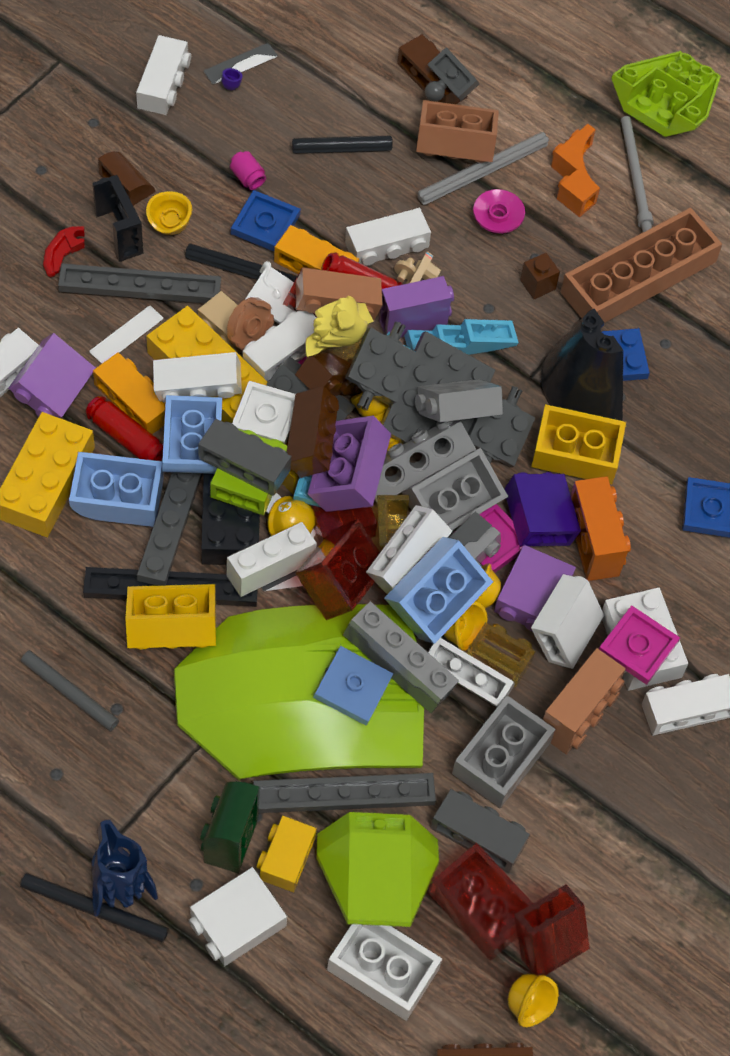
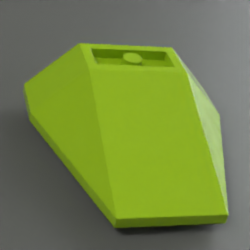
(667, 92)
(378, 866)

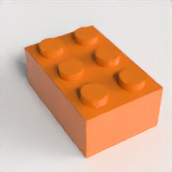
(601, 537)

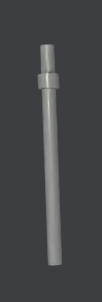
(644, 218)

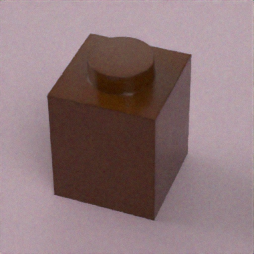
(540, 275)

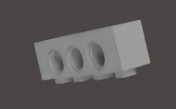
(432, 459)

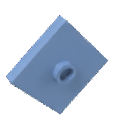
(353, 685)

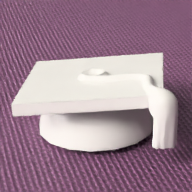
(273, 289)

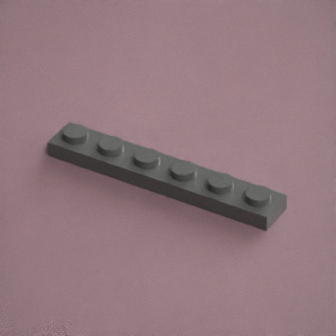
(138, 283)
(168, 528)
(346, 793)

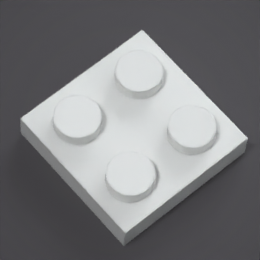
(265, 411)

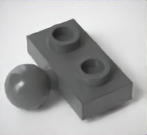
(452, 75)

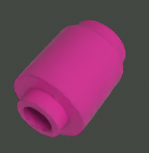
(248, 170)

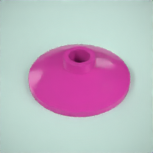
(499, 203)

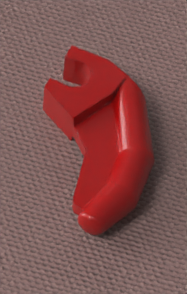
(61, 245)

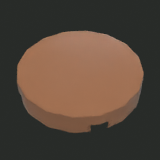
(249, 322)

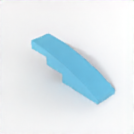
(471, 336)

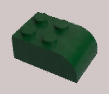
(231, 826)

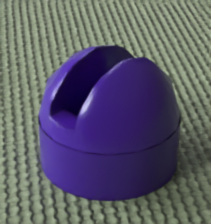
(231, 78)

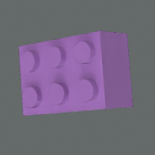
(354, 466)

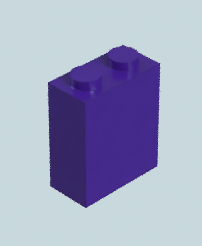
(542, 509)

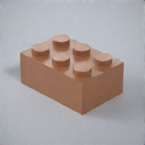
(457, 131)
(584, 700)

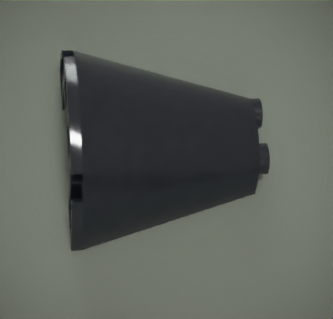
(585, 371)

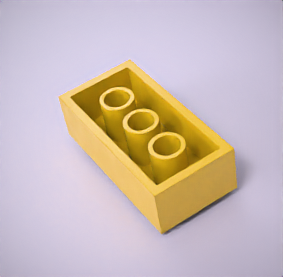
(43, 474)

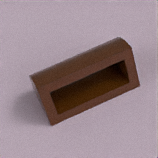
(132, 180)

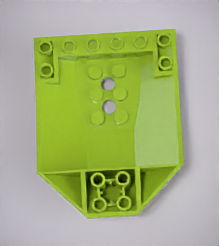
(256, 705)

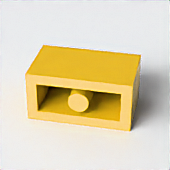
(287, 854)

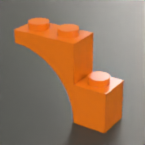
(576, 187)

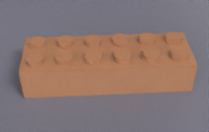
(642, 266)

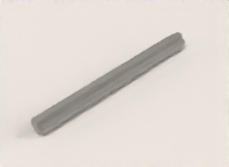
(480, 170)

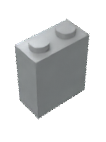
(459, 400)

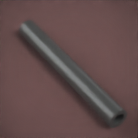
(69, 690)

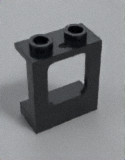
(127, 231)

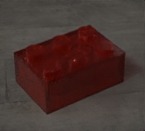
(338, 568)
(480, 900)

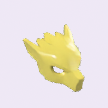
(338, 325)

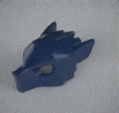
(118, 872)

